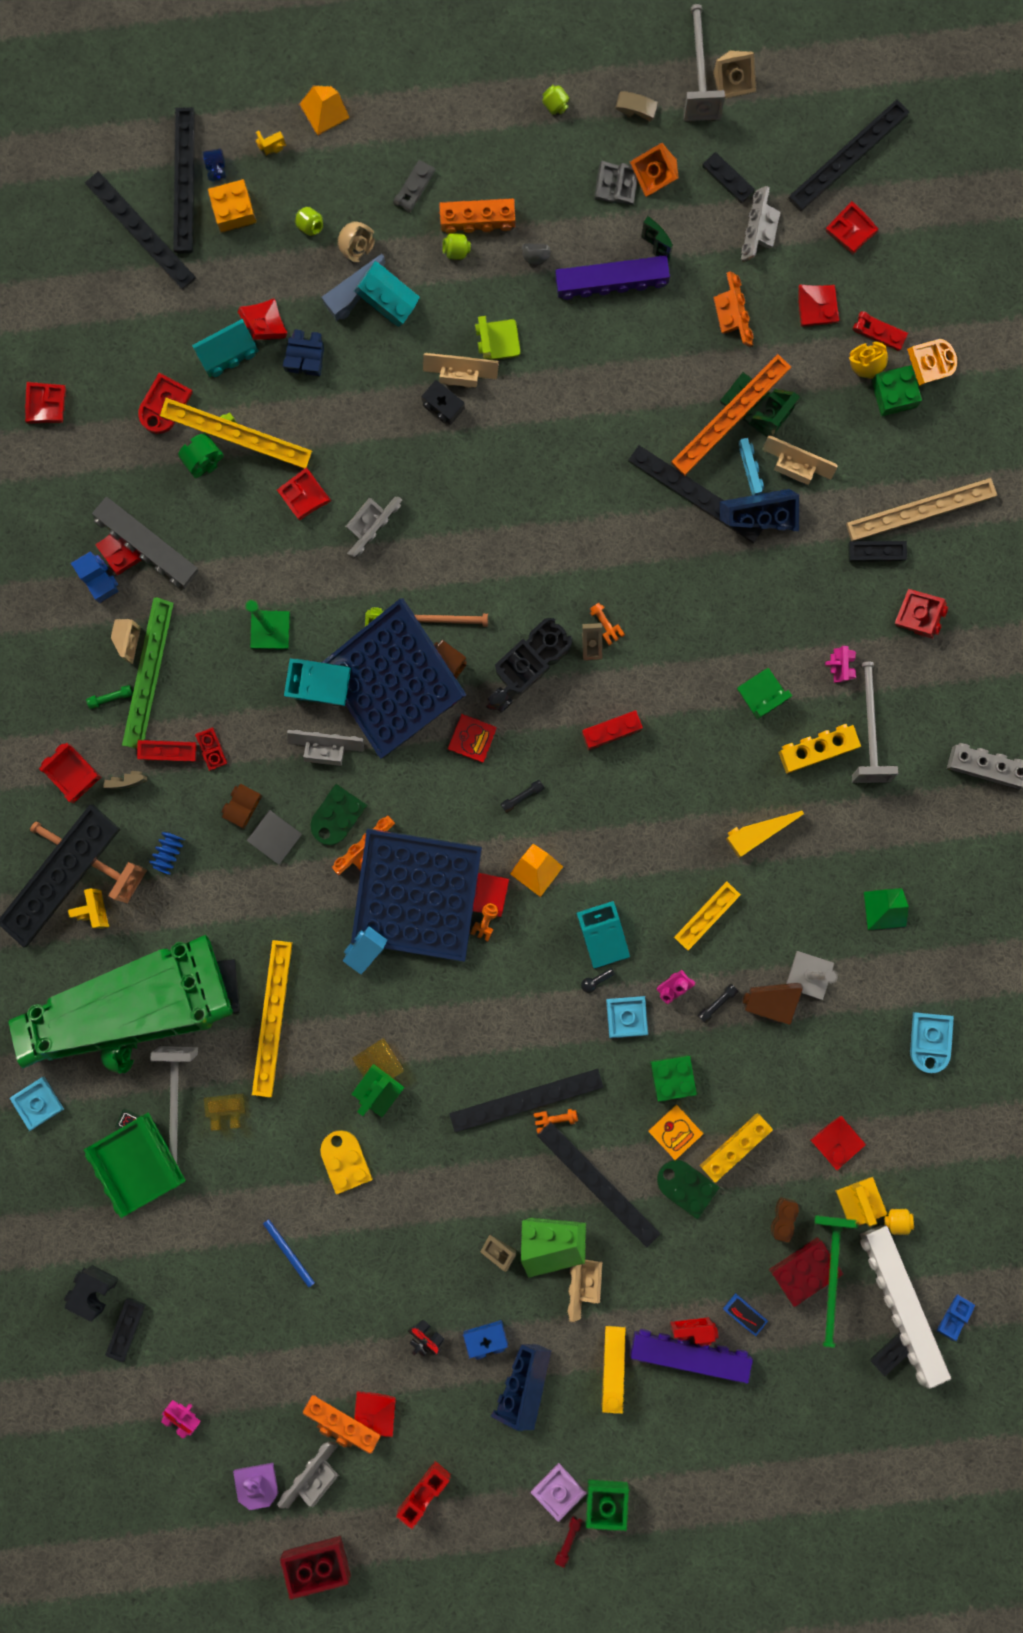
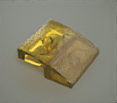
(381, 1056)

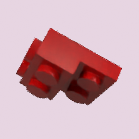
(922, 613)
(700, 1329)

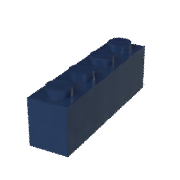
(765, 510)
(524, 1388)

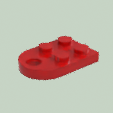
(152, 405)

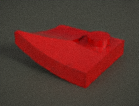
(852, 228)
(817, 305)
(263, 320)
(44, 403)
(303, 494)
(117, 554)
(838, 1142)
(376, 1412)

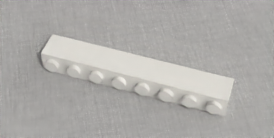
(904, 1306)

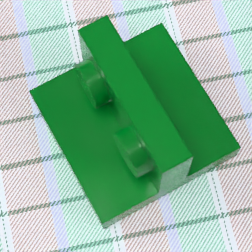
(376, 1091)

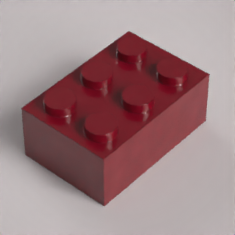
(804, 1271)
(315, 1567)

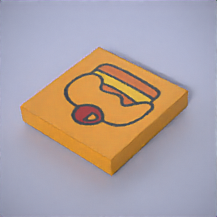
(675, 1132)

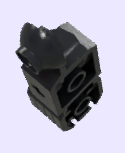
(529, 662)

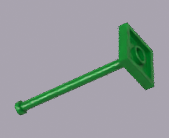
(268, 628)
(837, 1225)

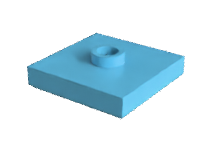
(627, 1017)
(36, 1103)

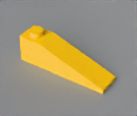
(750, 836)
(613, 1370)

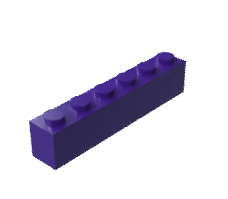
(612, 277)
(691, 1356)

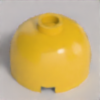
(869, 360)

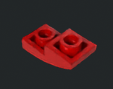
(211, 748)

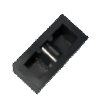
(439, 393)

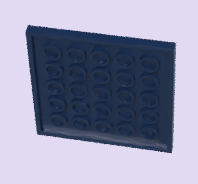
(395, 678)
(417, 893)

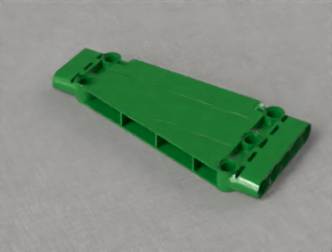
(127, 1006)

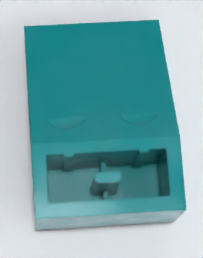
(317, 682)
(603, 934)

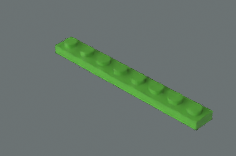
(148, 672)

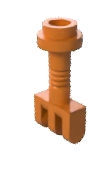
(597, 610)
(489, 911)
(571, 1116)

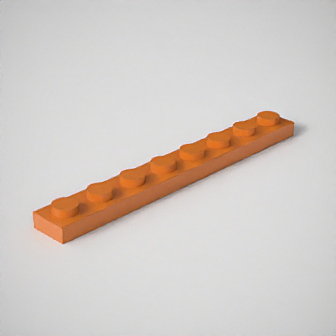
(731, 415)

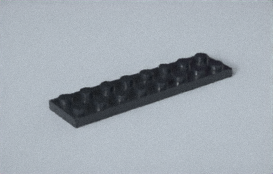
(58, 875)

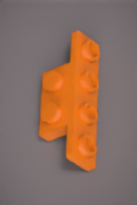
(732, 311)
(355, 852)
(340, 1426)

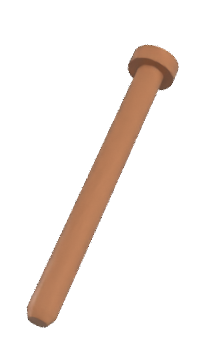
(453, 619)

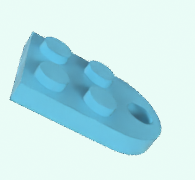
(931, 1038)

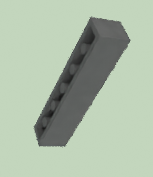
(144, 542)

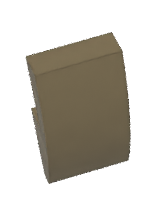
(633, 103)
(130, 780)

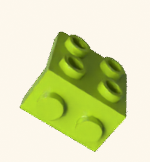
(498, 339)

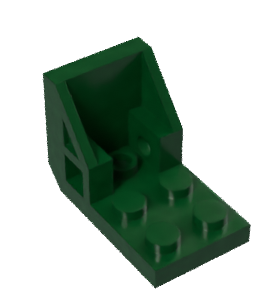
(769, 412)

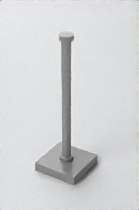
(704, 103)
(873, 773)
(812, 974)
(174, 1055)

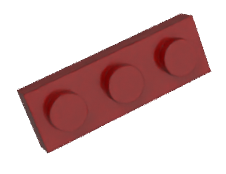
(166, 750)

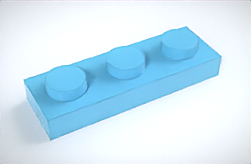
(751, 466)

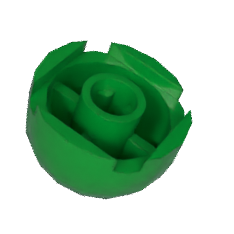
(118, 1058)

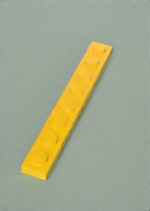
(235, 433)
(272, 1018)

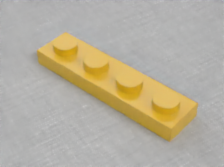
(707, 916)

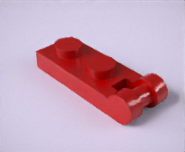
(880, 331)

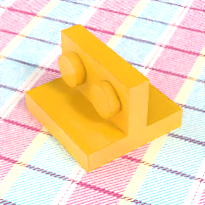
(93, 910)
(862, 1202)

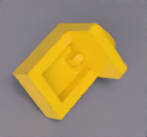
(270, 144)

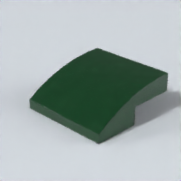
(655, 235)

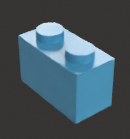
(364, 950)

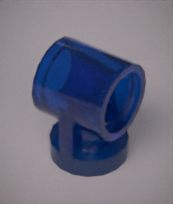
(214, 163)

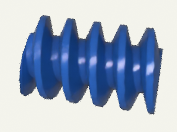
(166, 852)

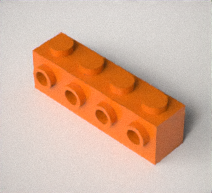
(477, 215)

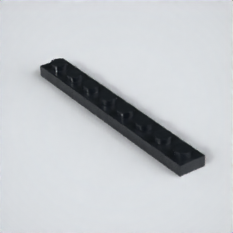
(848, 155)
(184, 180)
(140, 230)
(686, 488)
(526, 1100)
(598, 1184)

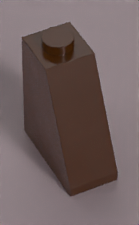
(774, 1001)

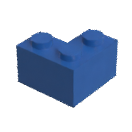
(94, 574)

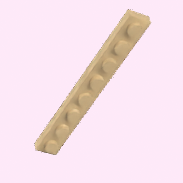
(921, 509)

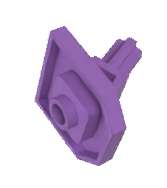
(256, 1485)

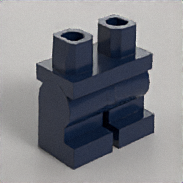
(304, 354)

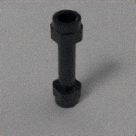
(536, 787)
(705, 1014)

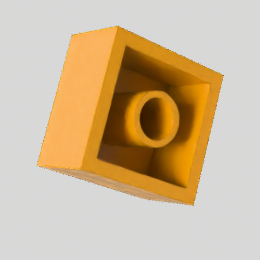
(231, 205)

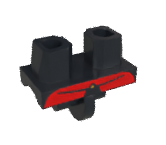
(431, 1344)

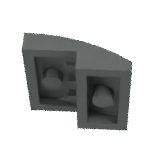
(624, 185)
(274, 837)

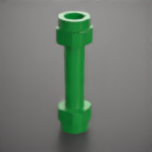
(94, 701)

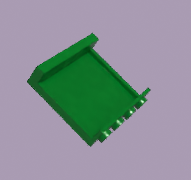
(134, 1165)

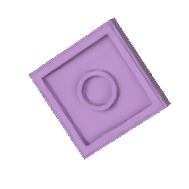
(558, 1492)

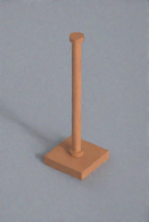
(126, 882)

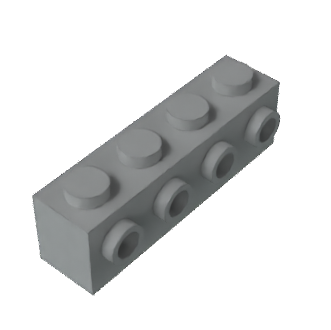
(986, 766)

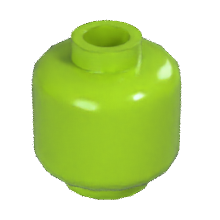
(555, 99)
(309, 221)
(456, 246)

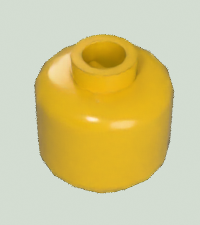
(899, 1221)

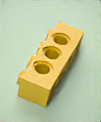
(848, 739)
(736, 1147)

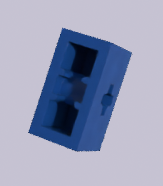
(493, 1332)

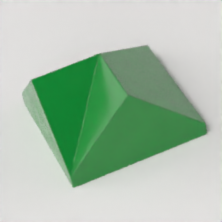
(886, 908)

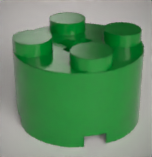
(200, 455)

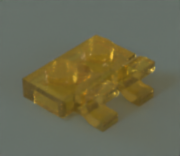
(224, 1105)

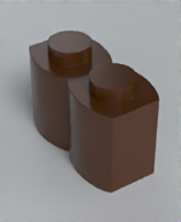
(241, 806)
(786, 1214)

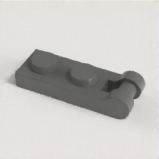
(414, 186)

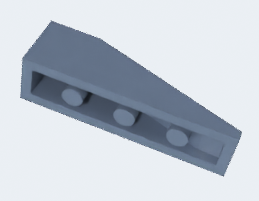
(342, 297)

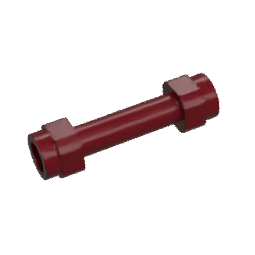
(562, 1556)

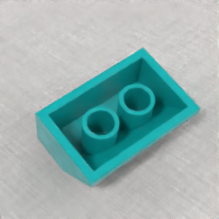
(387, 294)
(225, 348)

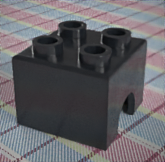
(83, 1298)

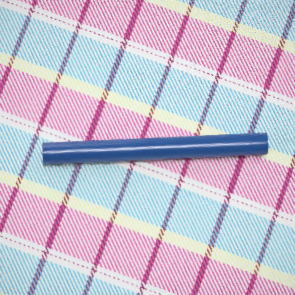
(288, 1253)

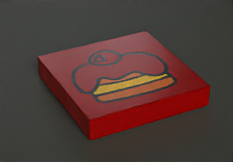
(472, 738)

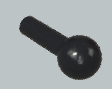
(589, 984)

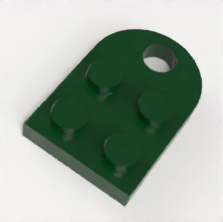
(337, 814)
(687, 1188)

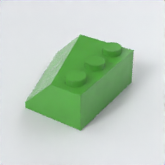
(551, 1245)

